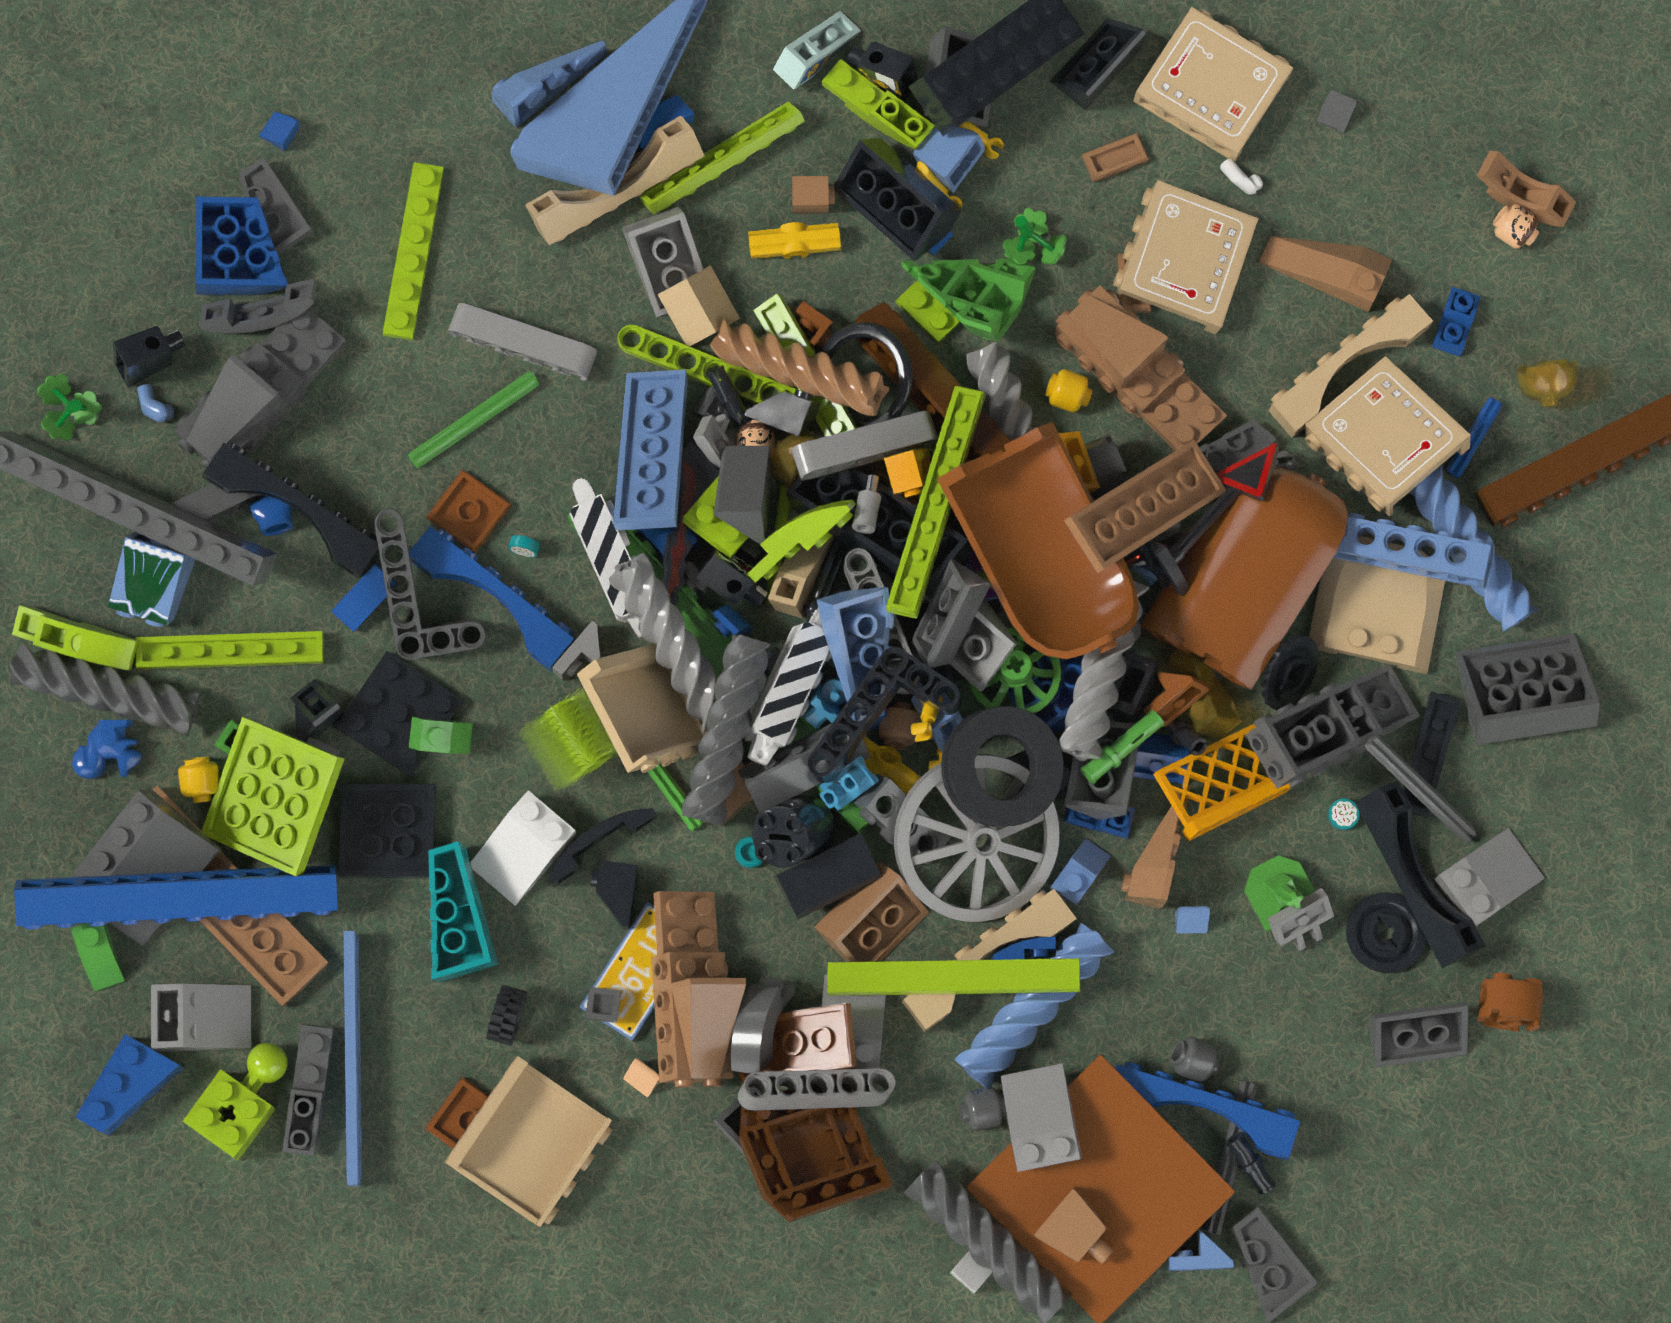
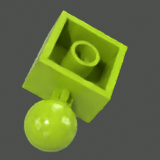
(265, 1065)

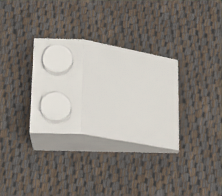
(522, 848)

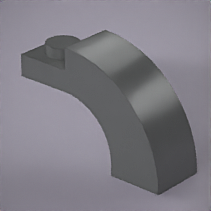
(756, 1024)

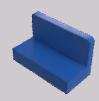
(1156, 754)

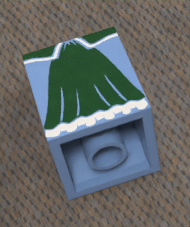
(149, 580)

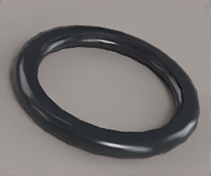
(903, 362)

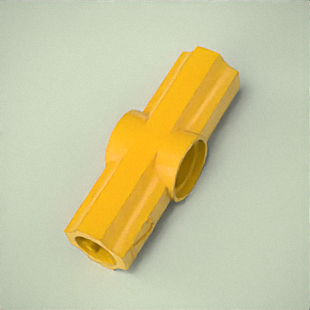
(794, 240)
(887, 763)

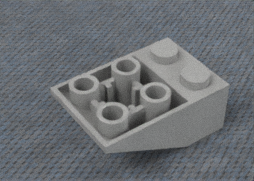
(200, 1017)

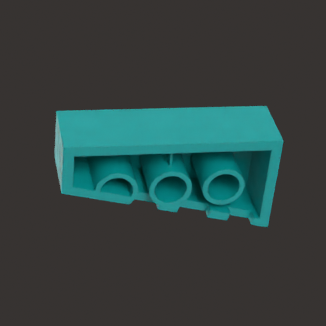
(457, 918)

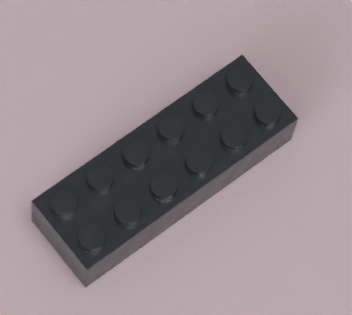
(995, 62)
(892, 523)

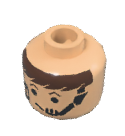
(1516, 226)
(756, 434)

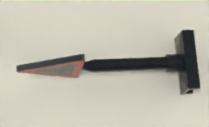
(1245, 477)

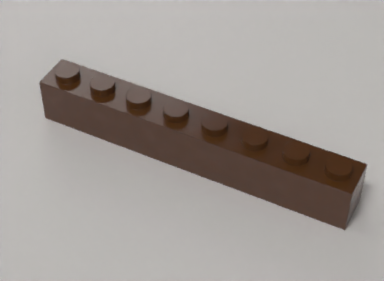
(931, 381)
(1577, 463)

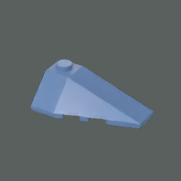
(534, 87)
(856, 635)

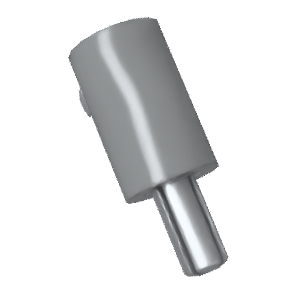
(867, 507)

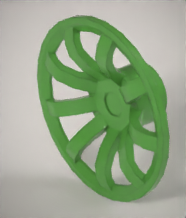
(1016, 673)

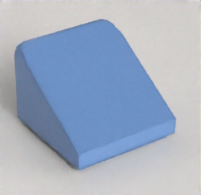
(1192, 919)

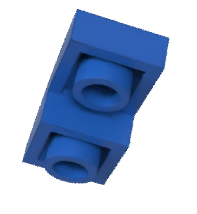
(665, 113)
(1456, 321)
(363, 598)
(730, 622)
(1114, 826)
(1037, 948)

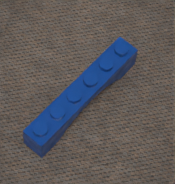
(443, 560)
(1267, 1130)

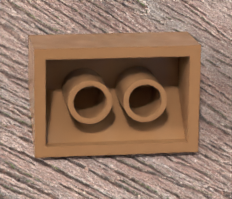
(872, 918)

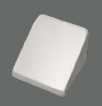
(970, 1273)

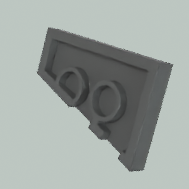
(281, 214)
(1237, 446)
(1271, 1264)

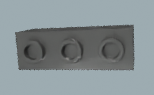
(886, 816)

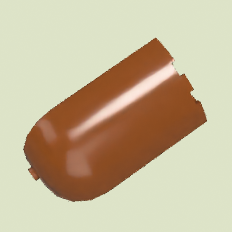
(1016, 525)
(1251, 576)

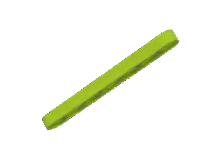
(703, 363)

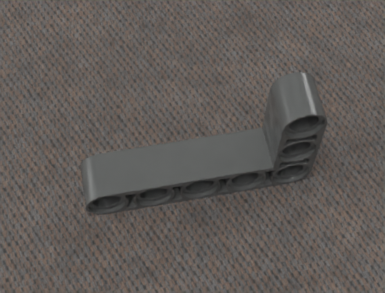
(409, 598)

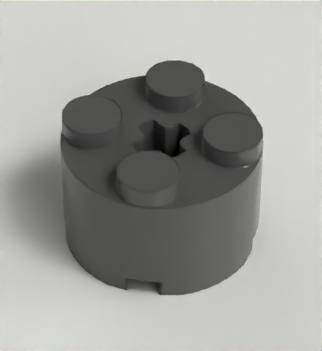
(1106, 465)

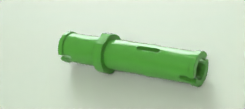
(1122, 746)

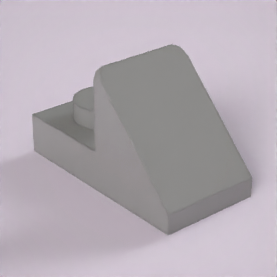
(585, 647)

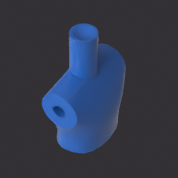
(272, 515)

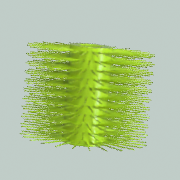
(574, 736)

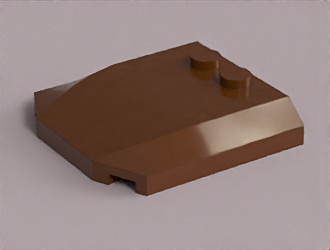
(810, 1158)

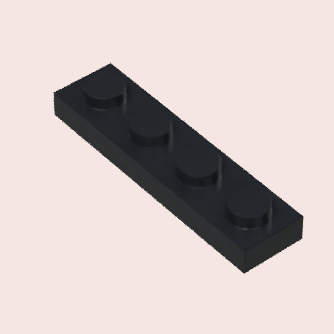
(1432, 744)

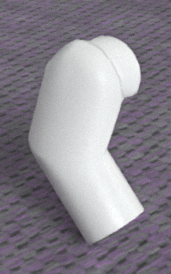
(1240, 179)

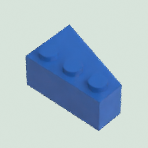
(125, 1085)

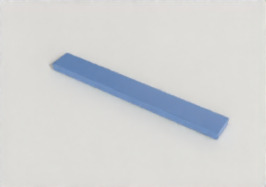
(352, 1059)

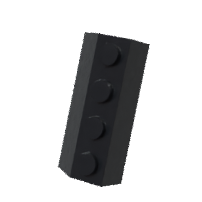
(896, 197)

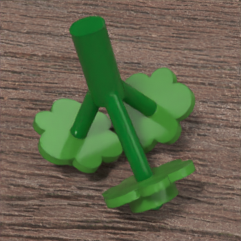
(1030, 227)
(83, 407)

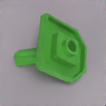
(1275, 887)

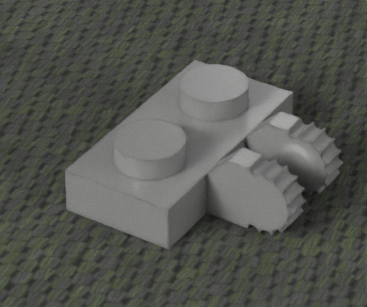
(713, 437)
(1292, 923)

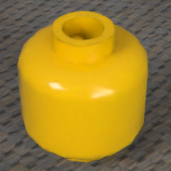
(1068, 391)
(199, 778)

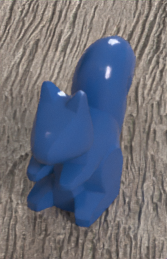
(106, 742)

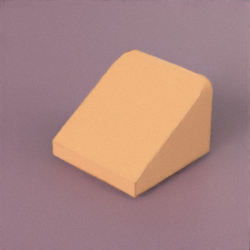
(642, 1077)

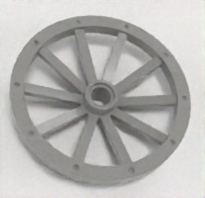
(976, 912)

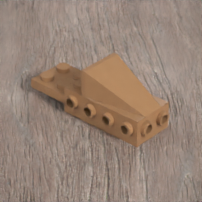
(1137, 368)
(691, 992)

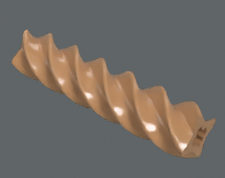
(795, 368)

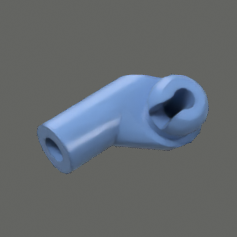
(152, 408)

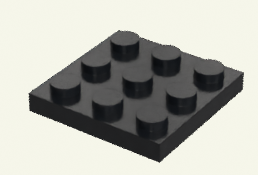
(385, 707)
(386, 830)

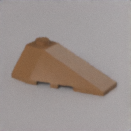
(1337, 269)
(1154, 870)

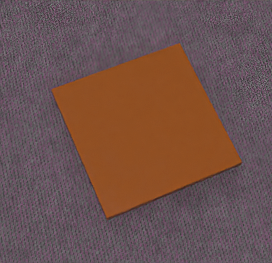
(1131, 1172)

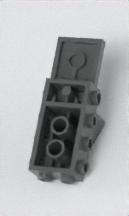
(259, 387)
(1330, 726)

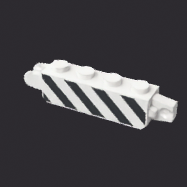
(603, 544)
(788, 689)

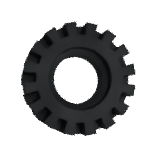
(506, 1015)

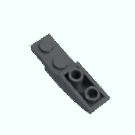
(308, 1089)

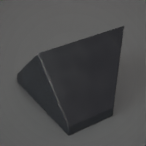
(314, 711)

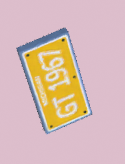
(632, 974)

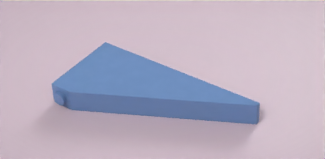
(601, 120)

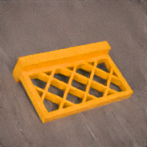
(1230, 807)

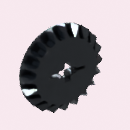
(1290, 672)
(1378, 953)

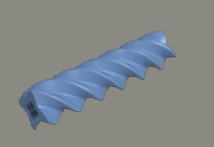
(1440, 503)
(1018, 1022)

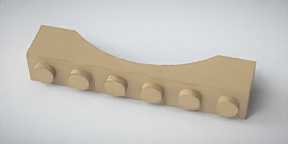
(667, 152)
(1396, 328)
(1043, 918)

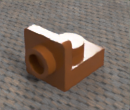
(812, 320)

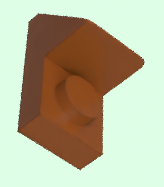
(1178, 696)

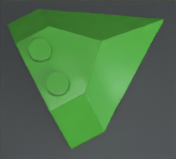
(977, 294)

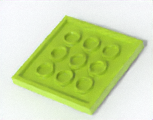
(272, 796)

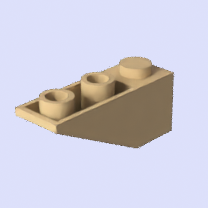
(796, 580)

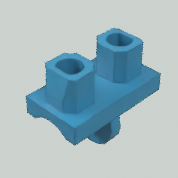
(825, 702)
(848, 785)

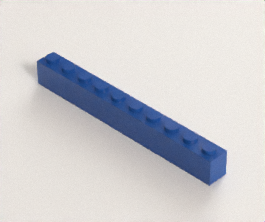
(174, 895)

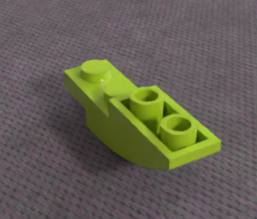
(877, 107)
(807, 529)
(74, 638)

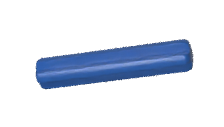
(1477, 432)

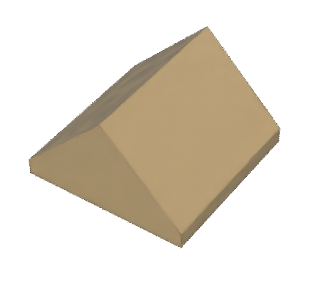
(698, 306)

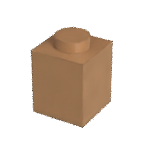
(811, 194)

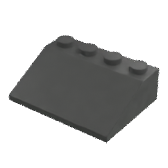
(1527, 689)
(147, 840)

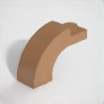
(1510, 187)

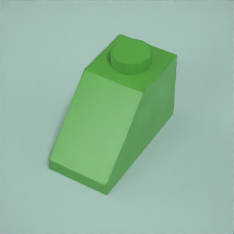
(440, 735)
(98, 955)

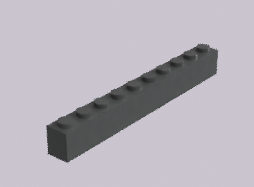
(135, 509)

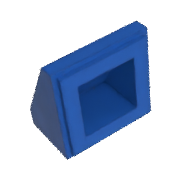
(280, 130)

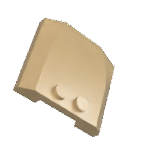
(1377, 613)

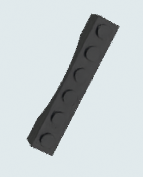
(238, 474)
(1390, 823)

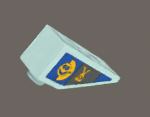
(815, 49)

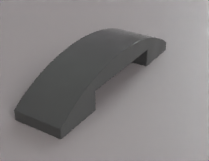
(260, 315)

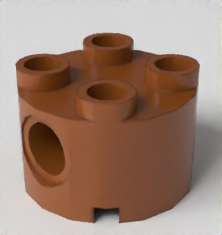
(1510, 1003)

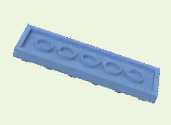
(651, 450)

